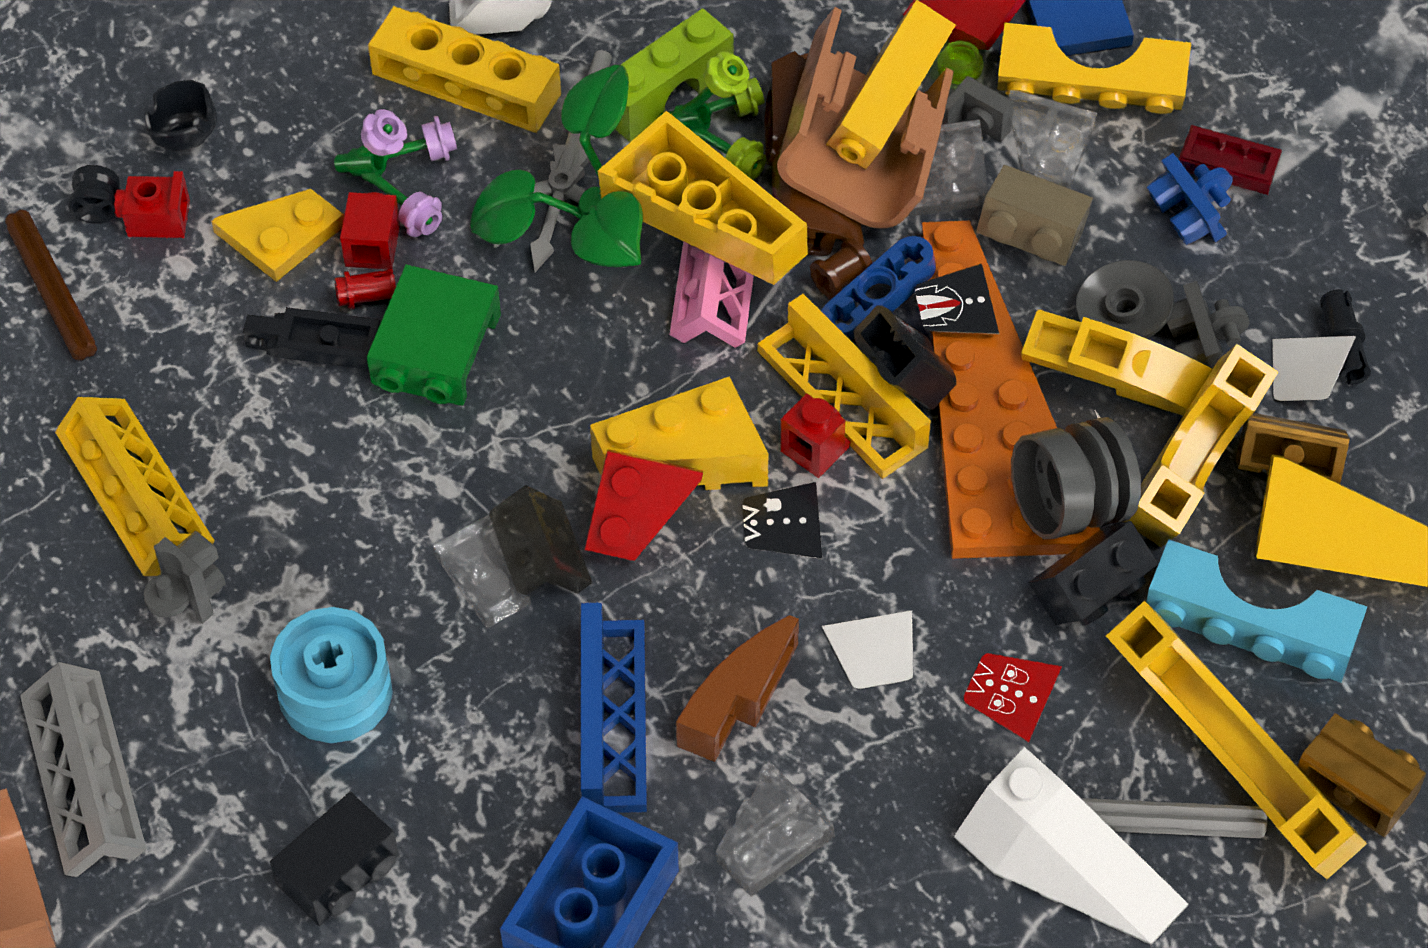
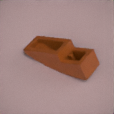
(737, 689)

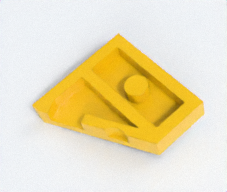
(280, 231)

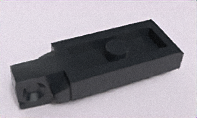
(313, 336)

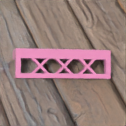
(698, 294)

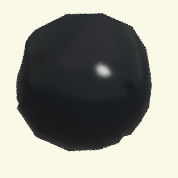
(181, 115)

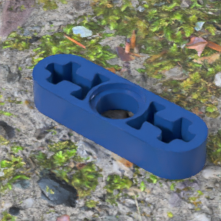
(886, 271)

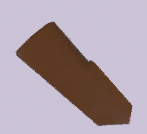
(822, 221)

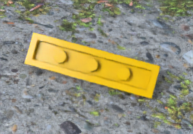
(858, 376)
(122, 481)

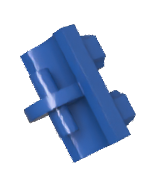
(1200, 215)

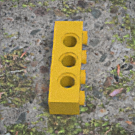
(465, 69)

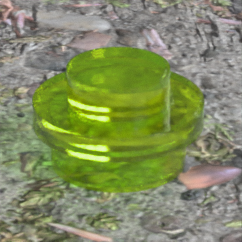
(962, 59)

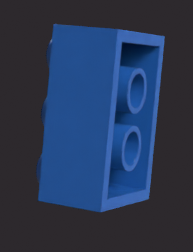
(593, 884)

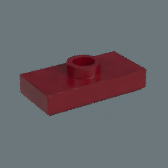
(1247, 162)

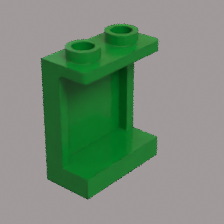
(432, 334)

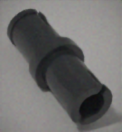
(1342, 322)

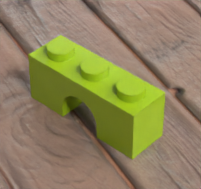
(666, 63)

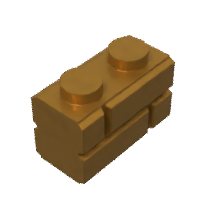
(1306, 444)
(1362, 773)

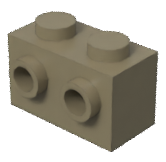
(1034, 215)

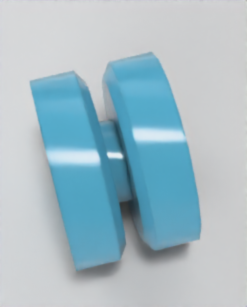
(331, 674)

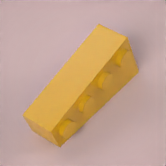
(706, 200)

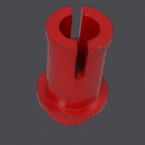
(364, 287)

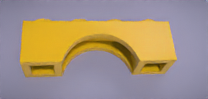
(1149, 78)
(1197, 443)

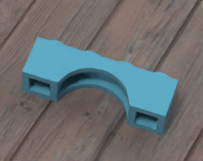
(1308, 636)

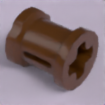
(840, 268)

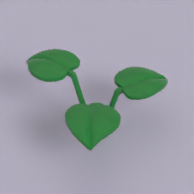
(607, 226)

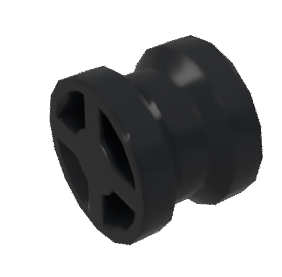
(93, 194)

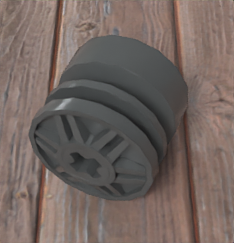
(1075, 477)

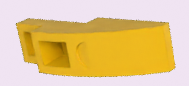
(1115, 359)

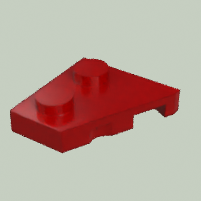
(636, 502)

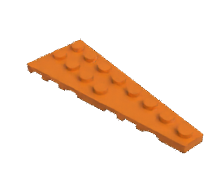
(985, 417)

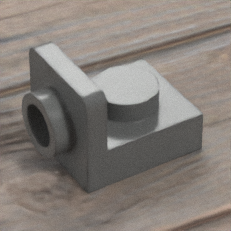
(978, 102)

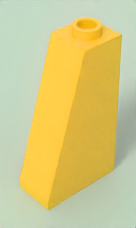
(890, 85)
(1336, 529)

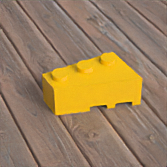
(691, 429)

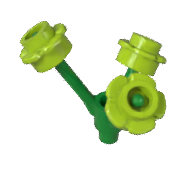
(726, 78)

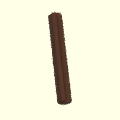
(51, 285)

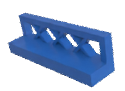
(593, 705)

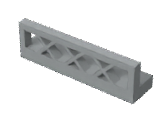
(89, 757)

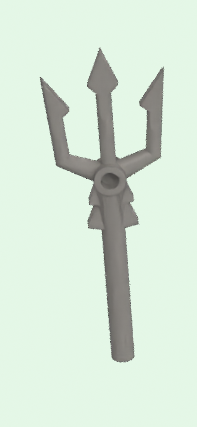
(563, 179)

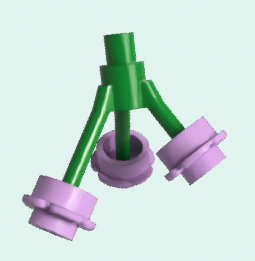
(382, 140)

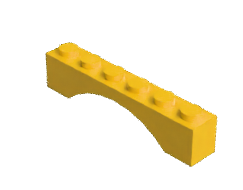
(1237, 740)

